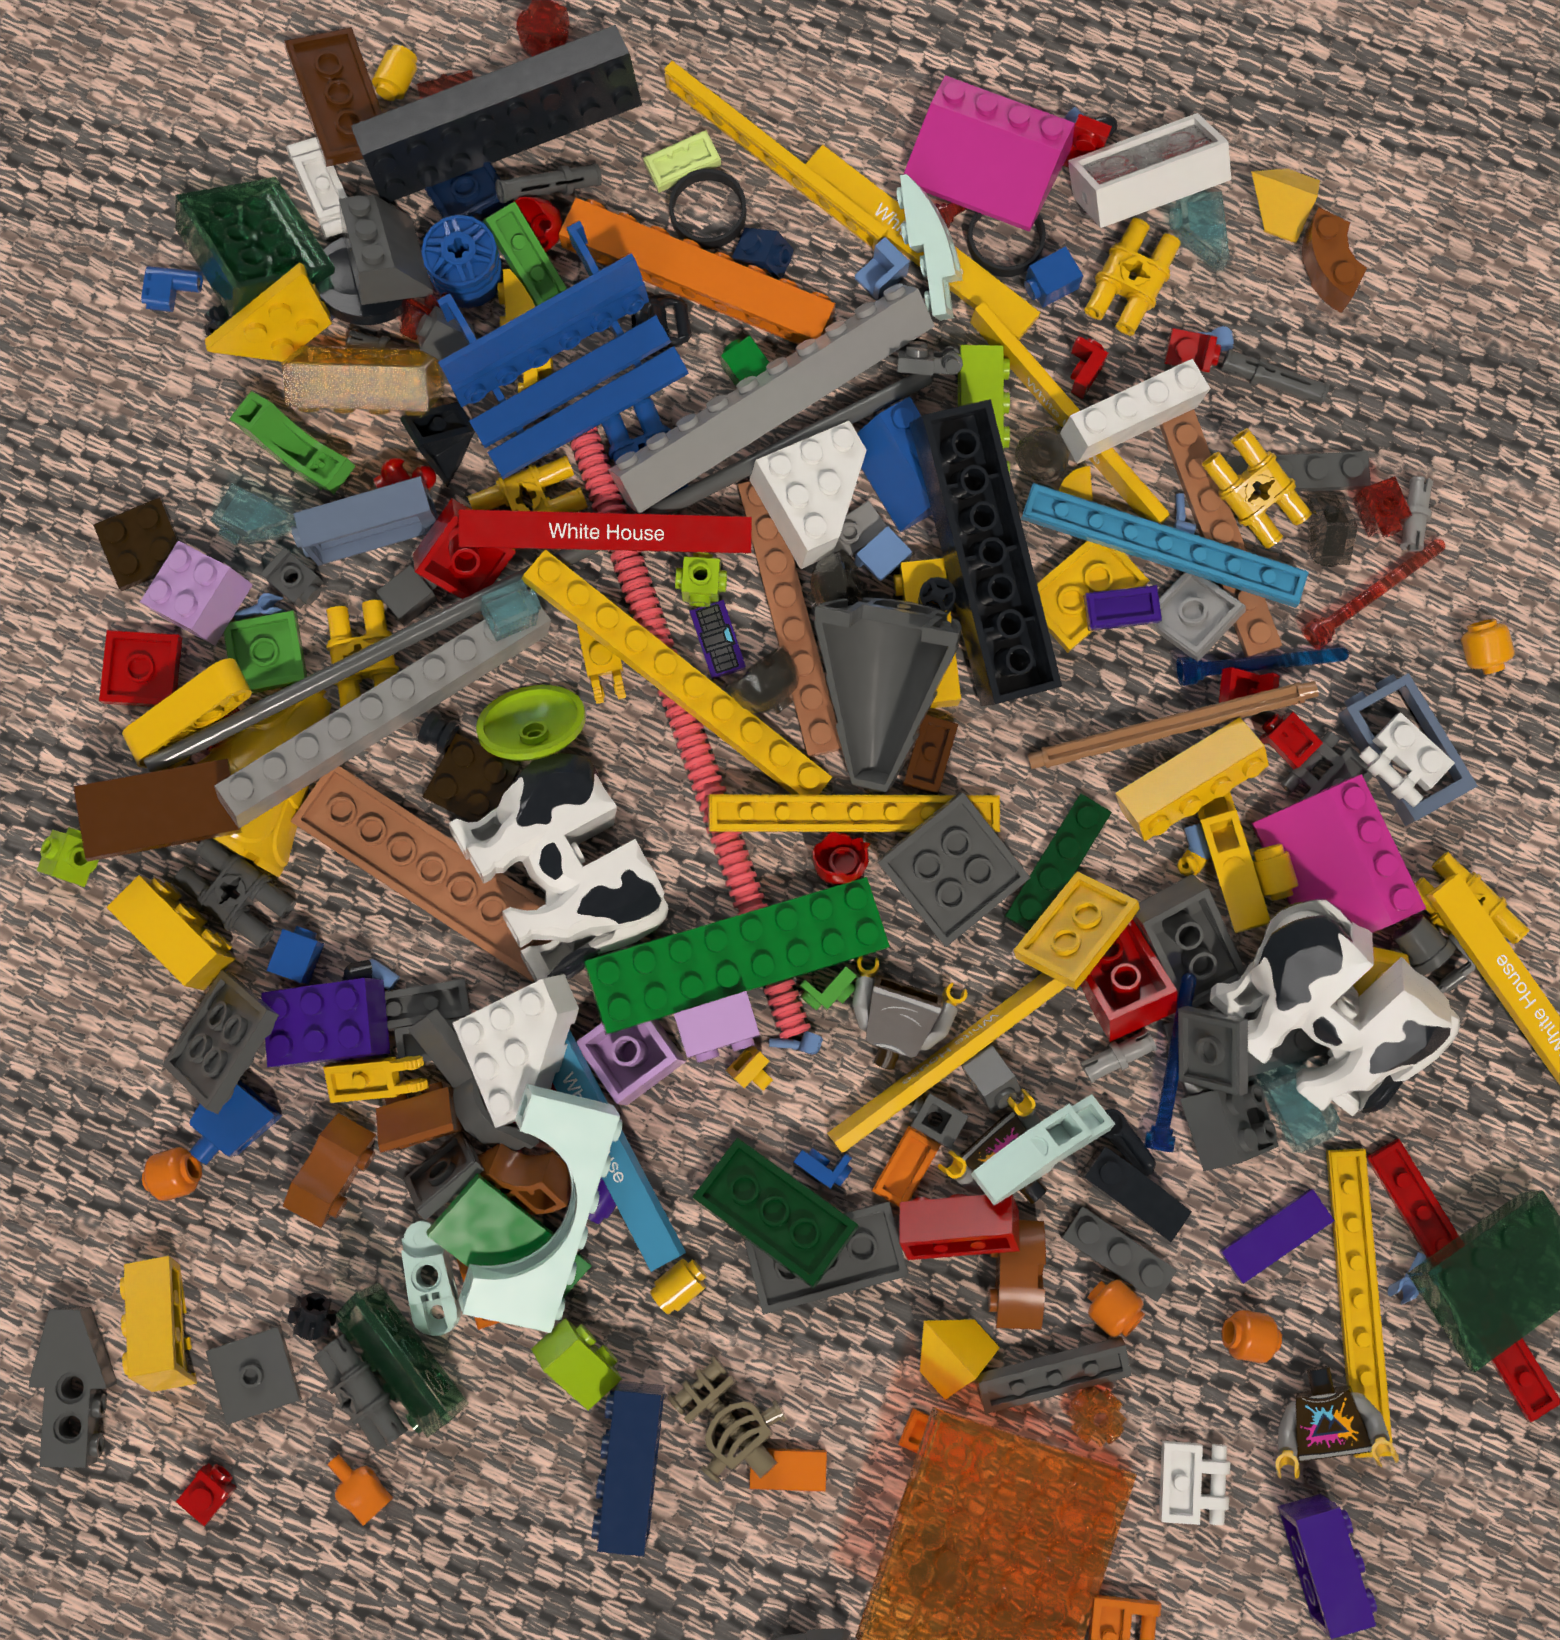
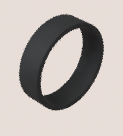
(704, 175)
(998, 270)

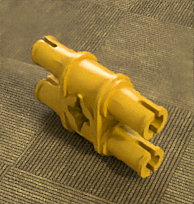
(1148, 283)
(533, 482)
(1274, 488)
(343, 645)
(1495, 906)

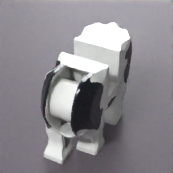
(586, 908)
(1306, 982)

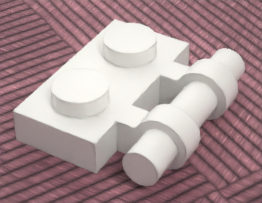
(1411, 752)
(1182, 1480)

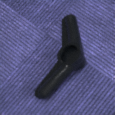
(1129, 1143)

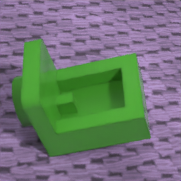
(838, 990)

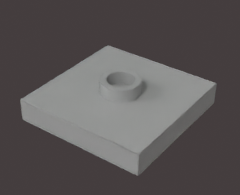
(1196, 614)

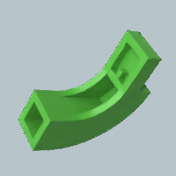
(290, 444)

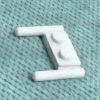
(319, 183)

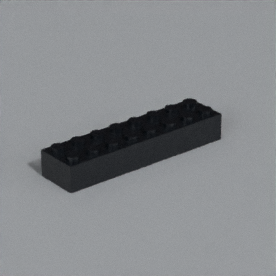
(498, 114)
(985, 552)

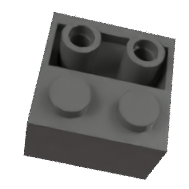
(1229, 1126)

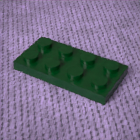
(775, 1212)

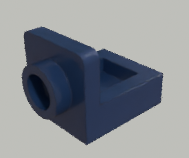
(764, 250)

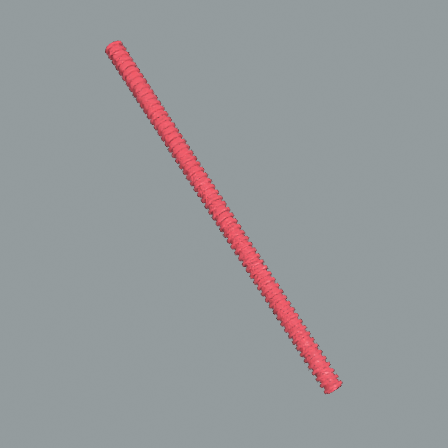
(687, 728)

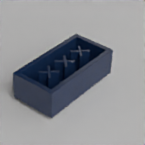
(630, 1471)

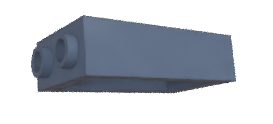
(365, 521)
(1363, 738)

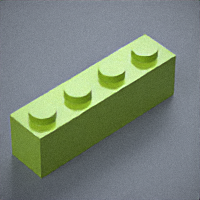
(983, 379)

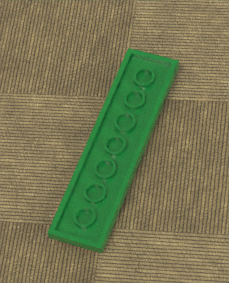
(735, 955)

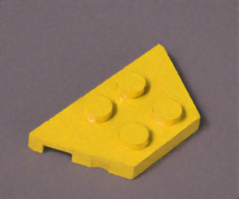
(275, 321)

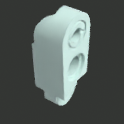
(416, 1253)

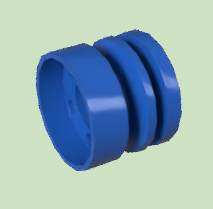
(468, 279)

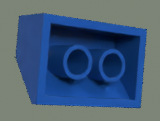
(894, 466)

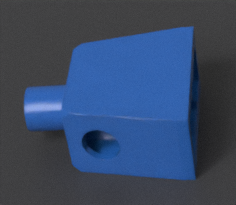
(236, 1125)

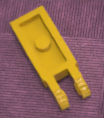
(601, 662)
(372, 1078)

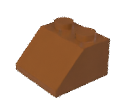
(416, 1119)

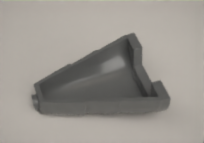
(882, 679)

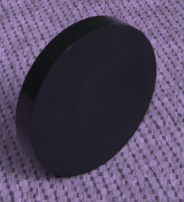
(342, 296)

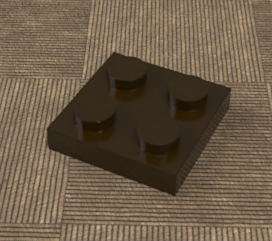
(137, 542)
(470, 780)

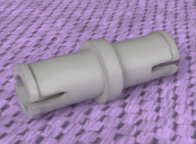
(1418, 503)
(1118, 1055)

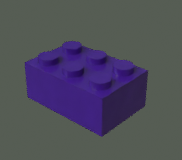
(327, 1023)
(1328, 1565)

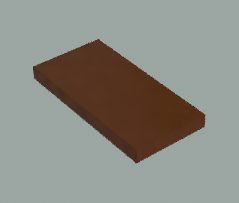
(333, 90)
(153, 810)

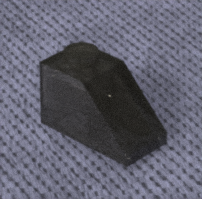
(1330, 529)

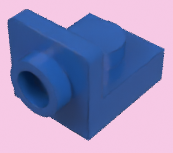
(816, 1165)

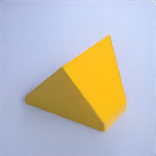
(1285, 201)
(954, 1353)

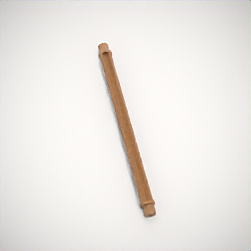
(1173, 724)

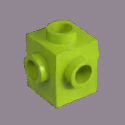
(701, 592)
(64, 857)

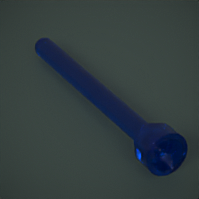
(1191, 671)
(1161, 1135)

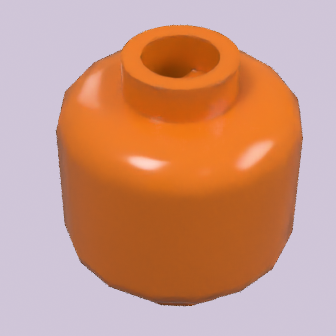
(171, 1174)
(1115, 1308)
(1251, 1336)

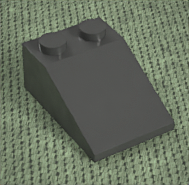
(1189, 936)

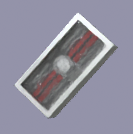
(1150, 170)

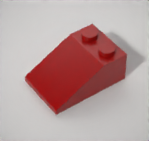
(1129, 986)

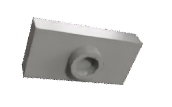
(859, 529)

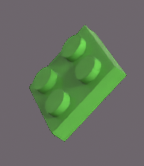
(267, 650)

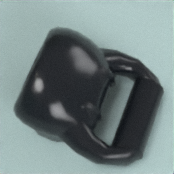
(657, 308)

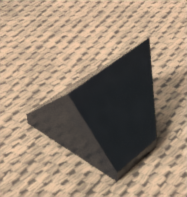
(441, 437)

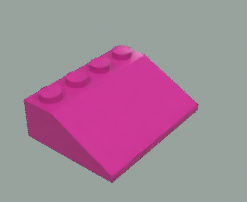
(989, 153)
(1344, 855)

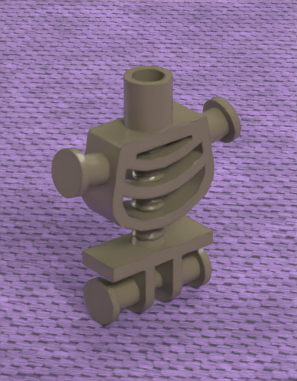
(752, 1450)

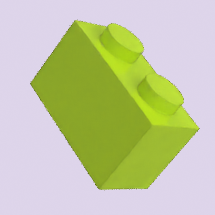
(577, 1363)

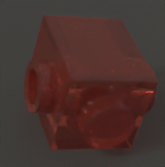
(543, 26)
(1382, 508)

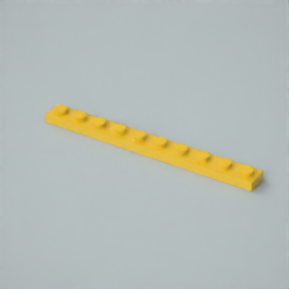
(674, 676)

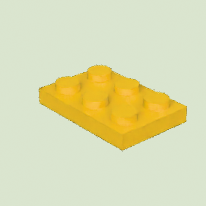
(1084, 571)
(1076, 930)

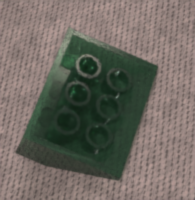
(247, 239)
(1496, 1278)
(401, 1359)

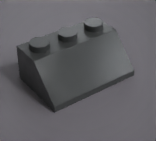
(382, 250)

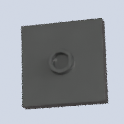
(1213, 1050)
(443, 1175)
(253, 1375)

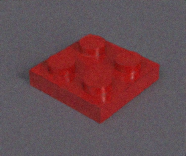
(139, 668)

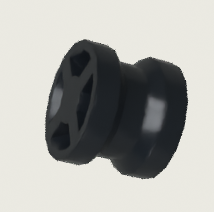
(940, 592)
(438, 731)

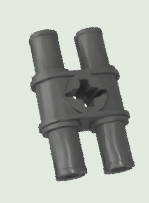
(250, 883)
(360, 1393)

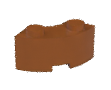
(1329, 260)
(330, 1170)
(531, 1181)
(1019, 1281)

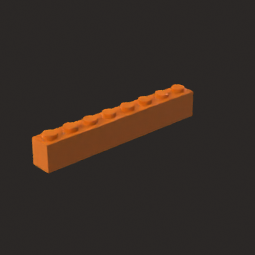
(702, 275)

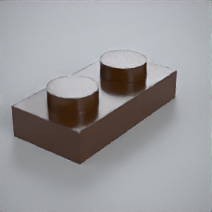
(930, 754)

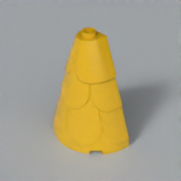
(271, 835)

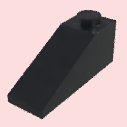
(1135, 1192)

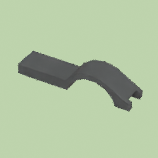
(448, 1055)

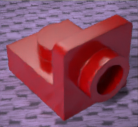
(1087, 137)
(1187, 345)
(1086, 372)
(1290, 738)
(207, 1493)

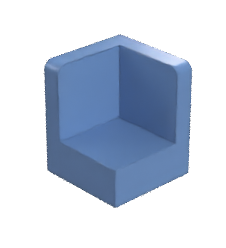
(884, 270)
(883, 554)

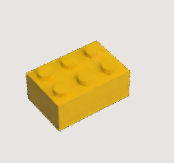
(172, 931)

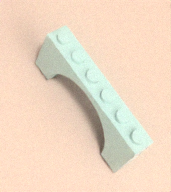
(533, 1288)

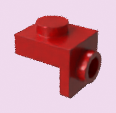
(1241, 683)

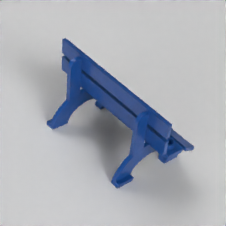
(546, 331)

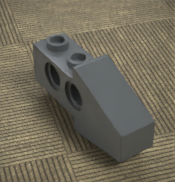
(67, 1349)

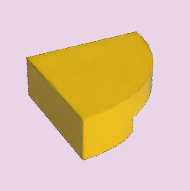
(1078, 483)

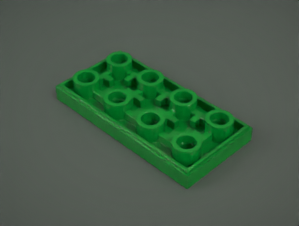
(492, 1229)

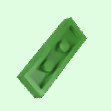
(524, 254)

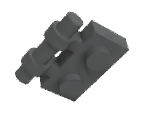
(919, 359)
(1340, 769)

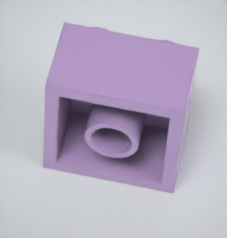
(196, 593)
(717, 1026)
(630, 1059)

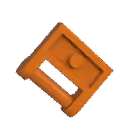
(1113, 1617)

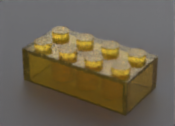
(362, 379)

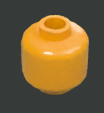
(1487, 646)

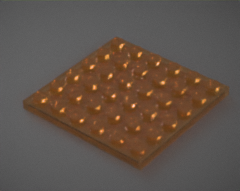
(995, 1539)

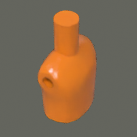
(359, 1490)

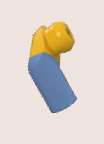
(1197, 852)

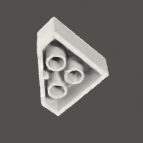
(811, 489)
(518, 1043)

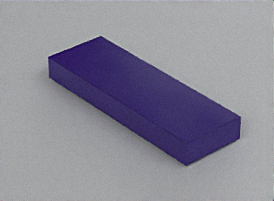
(1276, 1236)

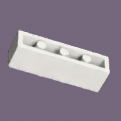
(1134, 411)

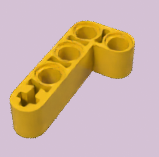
(188, 710)

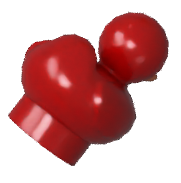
(394, 472)

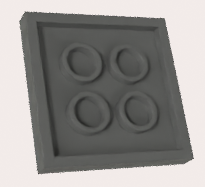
(953, 869)
(220, 1041)

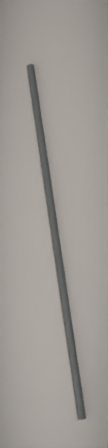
(472, 603)

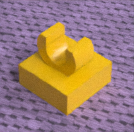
(749, 1068)

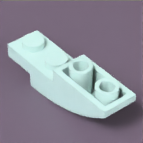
(928, 233)
(1041, 1148)

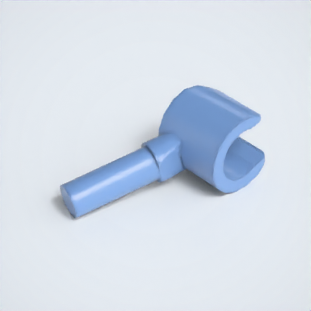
(1224, 337)
(1180, 523)
(264, 605)
(809, 1043)
(1409, 1289)

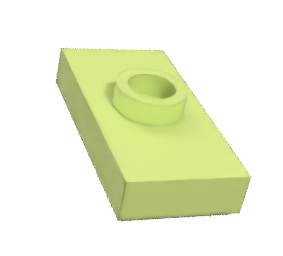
(680, 159)

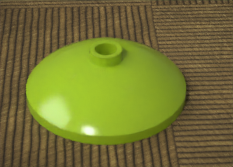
(531, 722)

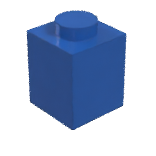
(1053, 277)
(296, 955)

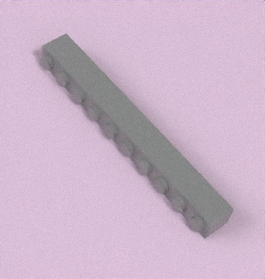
(771, 397)
(370, 719)

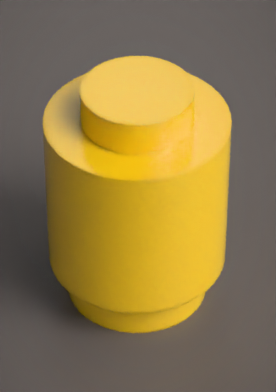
(395, 73)
(1275, 872)
(678, 1286)

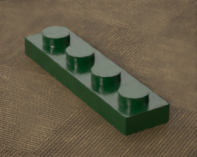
(1058, 861)

